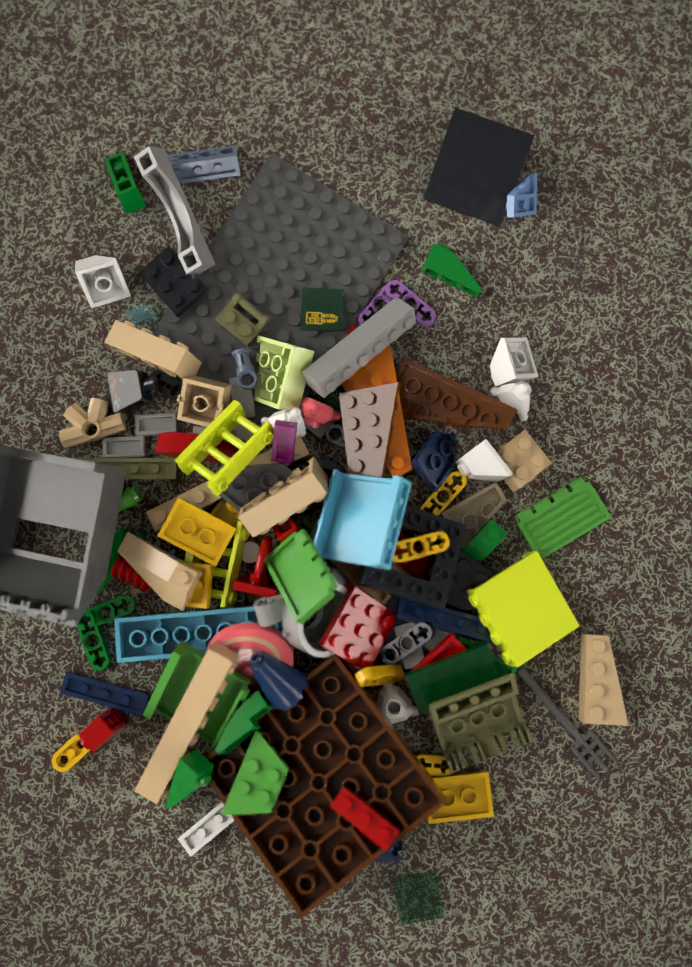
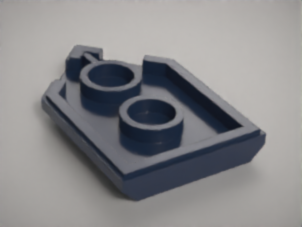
(435, 459)

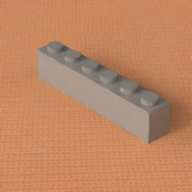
(359, 347)

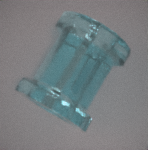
(139, 314)

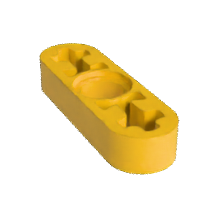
(457, 489)
(433, 549)
(380, 675)

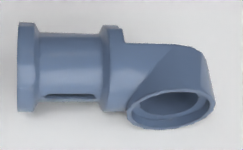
(246, 368)

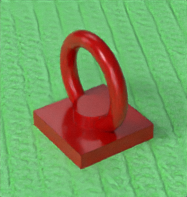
(258, 582)

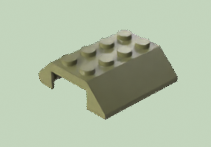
(477, 719)

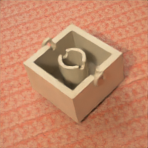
(202, 400)
(523, 459)

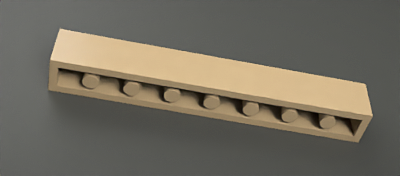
(204, 498)
(188, 718)

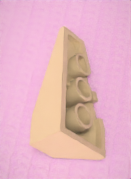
(163, 572)

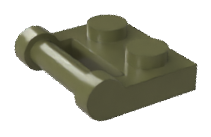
(239, 325)

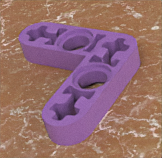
(386, 296)

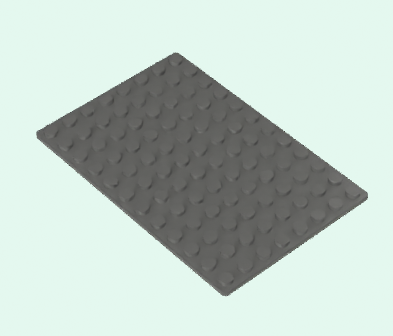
(274, 243)

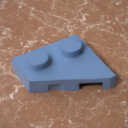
(523, 198)

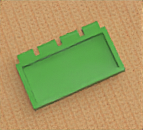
(564, 519)
(301, 575)

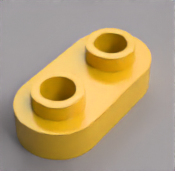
(70, 750)

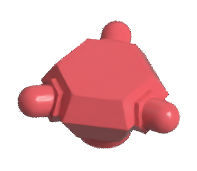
(317, 412)

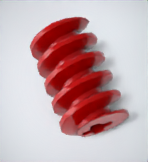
(125, 570)

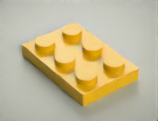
(196, 531)
(467, 797)

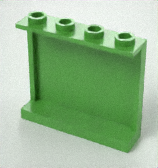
(175, 682)

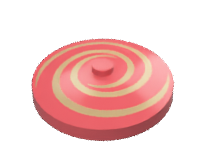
(253, 638)

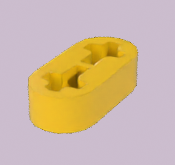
(434, 759)

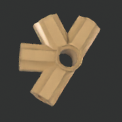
(85, 420)

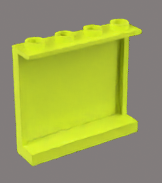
(523, 609)

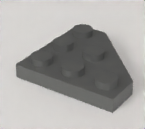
(254, 481)

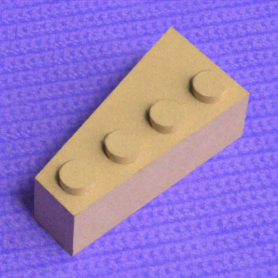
(152, 349)
(599, 684)

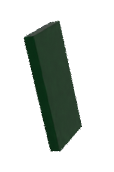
(451, 676)

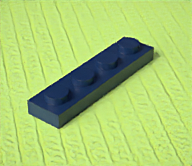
(104, 693)

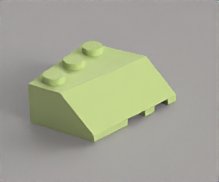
(281, 373)

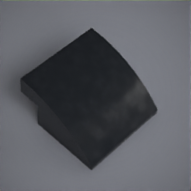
(478, 166)

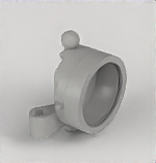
(274, 609)

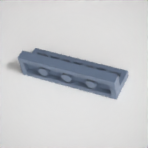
(205, 164)

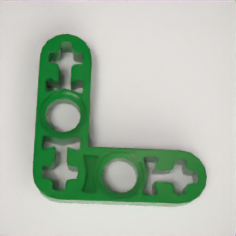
(96, 621)

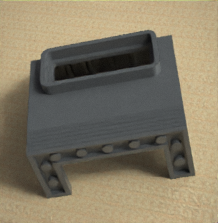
(63, 495)

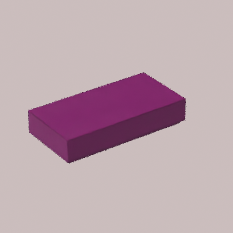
(284, 441)

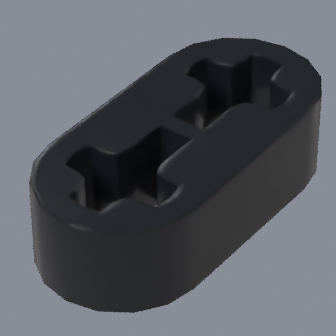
(169, 382)

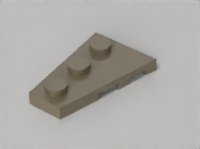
(476, 510)

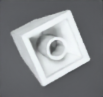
(101, 280)
(512, 362)
(483, 464)

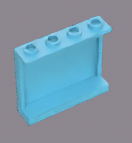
(362, 519)

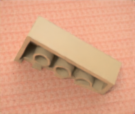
(285, 499)

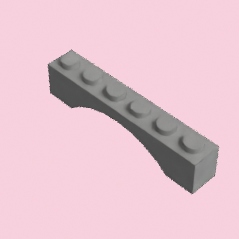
(160, 175)

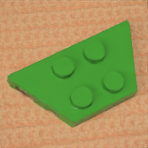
(257, 780)

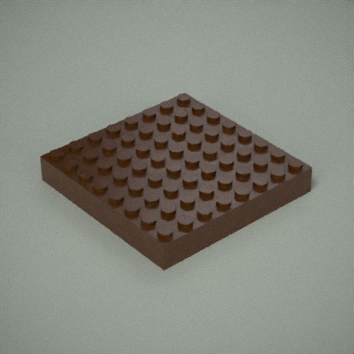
(328, 743)

